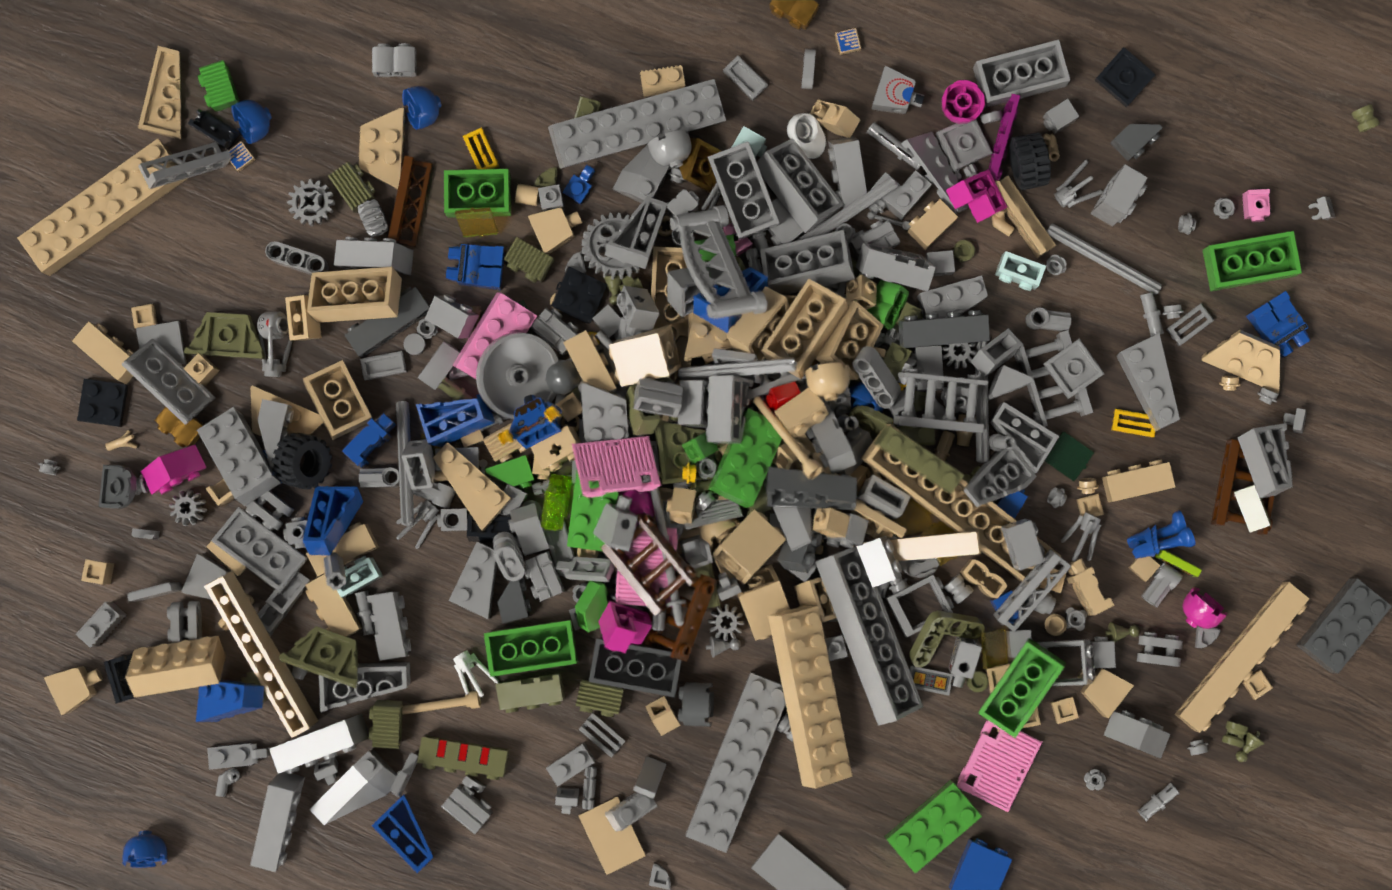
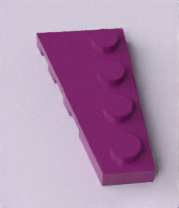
(1004, 134)

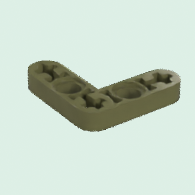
(923, 652)

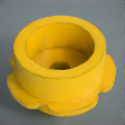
(689, 473)

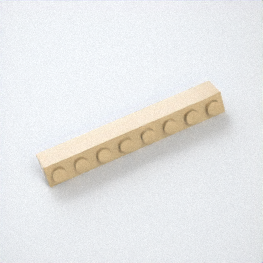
(261, 654)
(1242, 656)

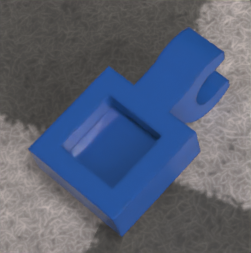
(578, 186)

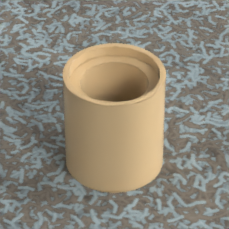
(527, 194)

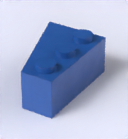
(755, 281)
(453, 419)
(330, 517)
(227, 700)
(404, 835)

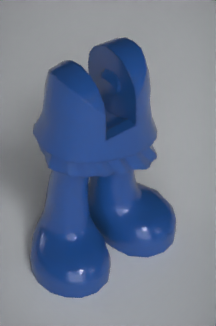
(1147, 543)

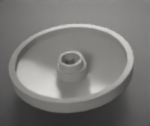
(512, 370)

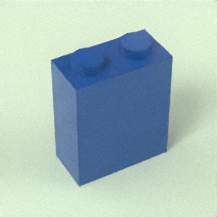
(980, 867)

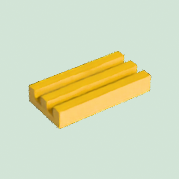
(473, 134)
(1116, 420)

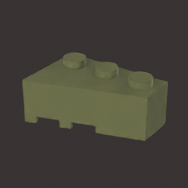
(530, 692)

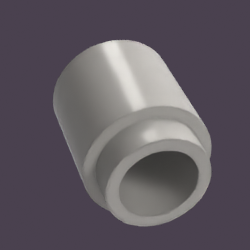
(1044, 606)

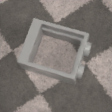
(898, 612)
(1086, 652)

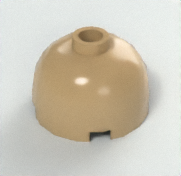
(828, 380)
(718, 532)

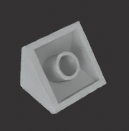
(1006, 381)

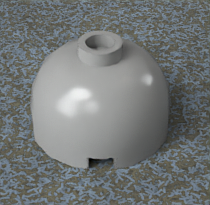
(671, 149)

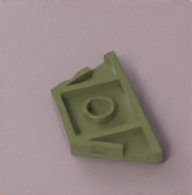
(226, 337)
(326, 655)

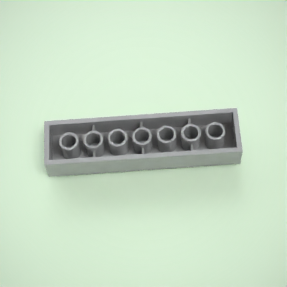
(636, 123)
(869, 636)
(737, 763)

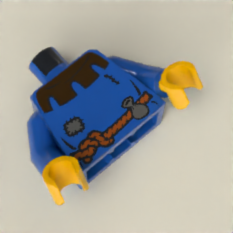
(532, 422)

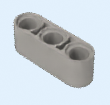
(287, 255)
(876, 377)

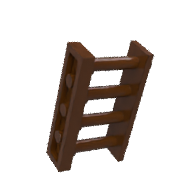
(1226, 493)
(643, 584)
(692, 621)

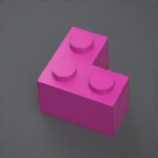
(980, 194)
(172, 469)
(623, 626)

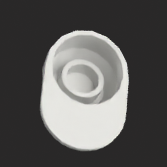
(807, 134)

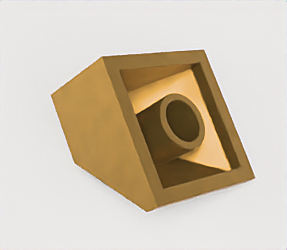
(697, 167)

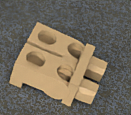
(1087, 589)

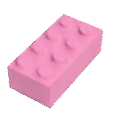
(499, 319)

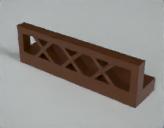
(402, 197)

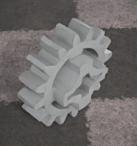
(316, 196)

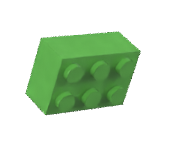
(477, 190)

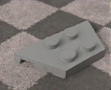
(603, 414)

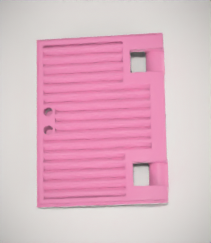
(616, 466)
(624, 592)
(999, 766)

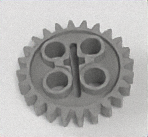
(592, 250)

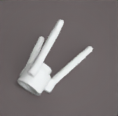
(464, 663)

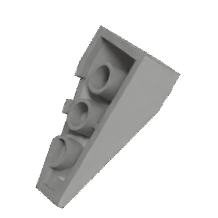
(641, 177)
(794, 522)
(362, 784)

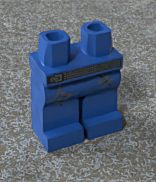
(473, 264)
(1279, 322)
(369, 439)

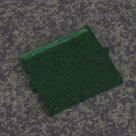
(1068, 456)

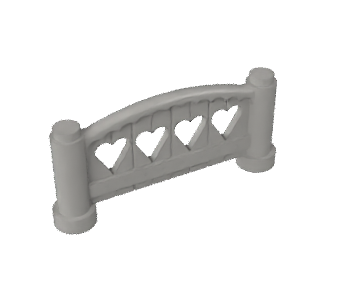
(710, 224)

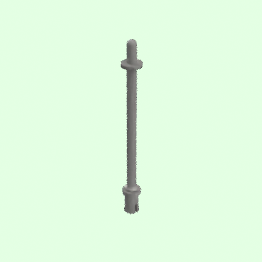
(670, 573)

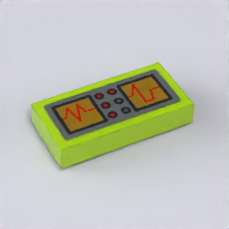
(1178, 563)

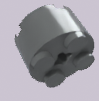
(697, 704)

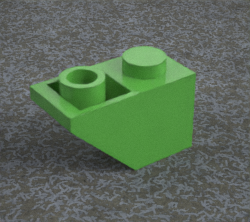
(591, 605)

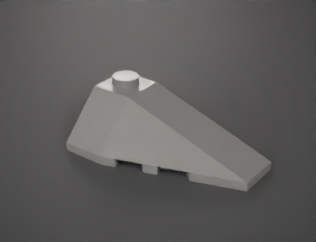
(999, 477)

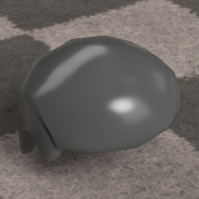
(562, 377)

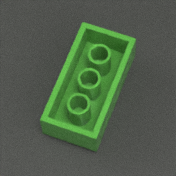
(1252, 261)
(747, 464)
(585, 516)
(530, 648)
(1022, 687)
(932, 826)

